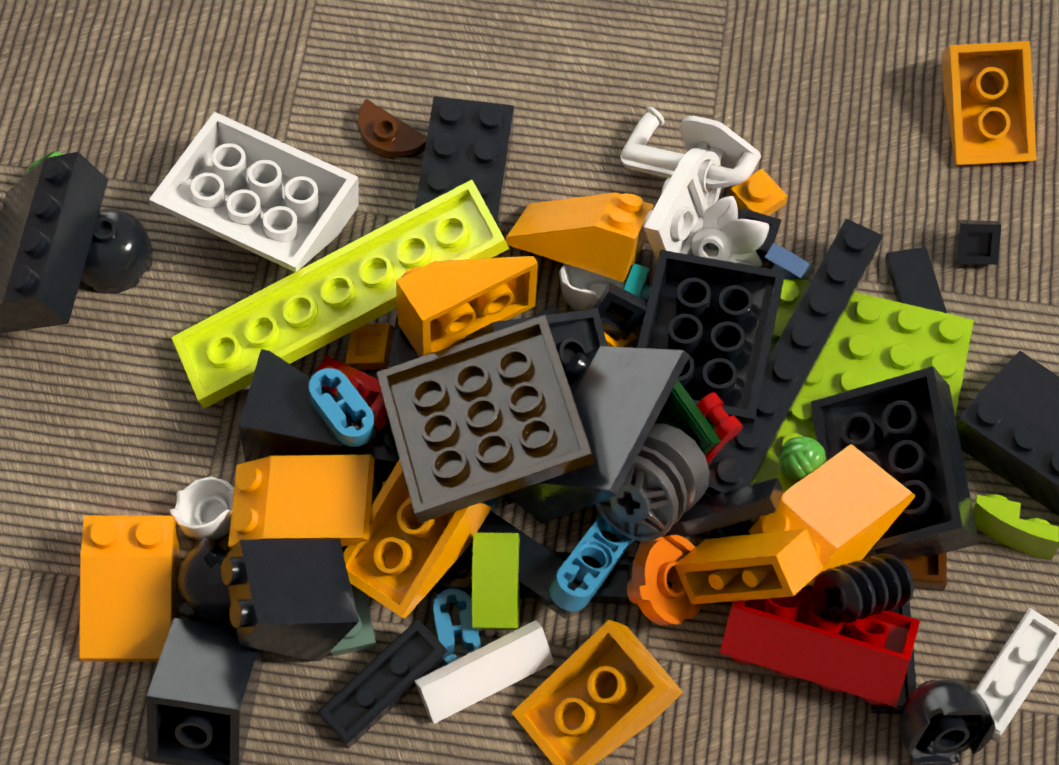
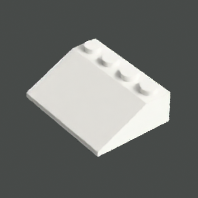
(258, 193)

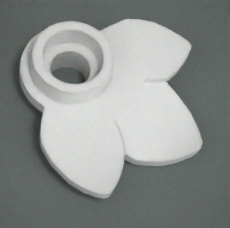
(733, 236)

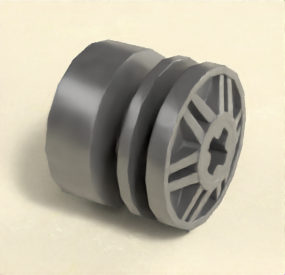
(659, 487)

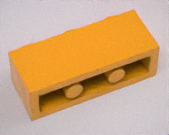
(749, 567)

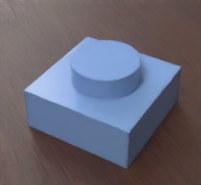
(789, 263)

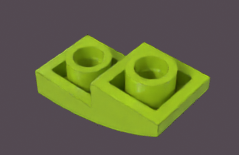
(1001, 522)
(495, 581)

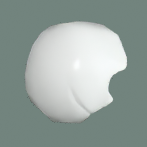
(583, 288)
(204, 508)

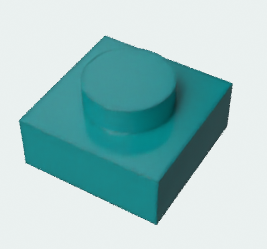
(638, 282)

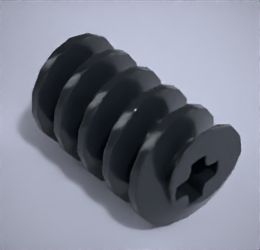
(863, 588)

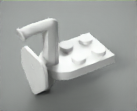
(712, 161)

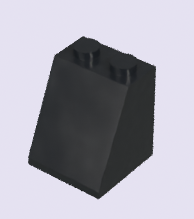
(281, 417)
(290, 595)
(202, 696)

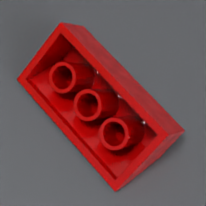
(796, 641)

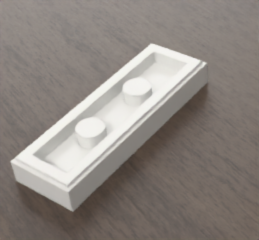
(1018, 668)
(484, 671)

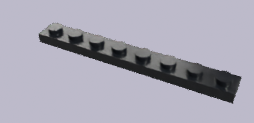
(796, 355)

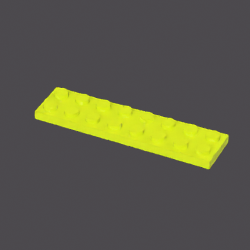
(333, 293)

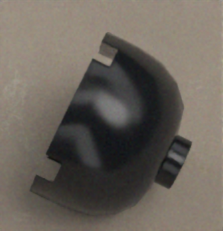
(117, 253)
(202, 585)
(944, 721)

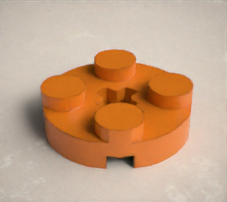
(649, 581)

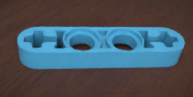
(591, 578)

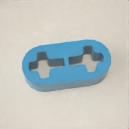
(333, 412)
(445, 631)

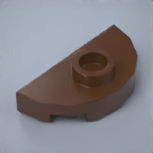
(387, 134)

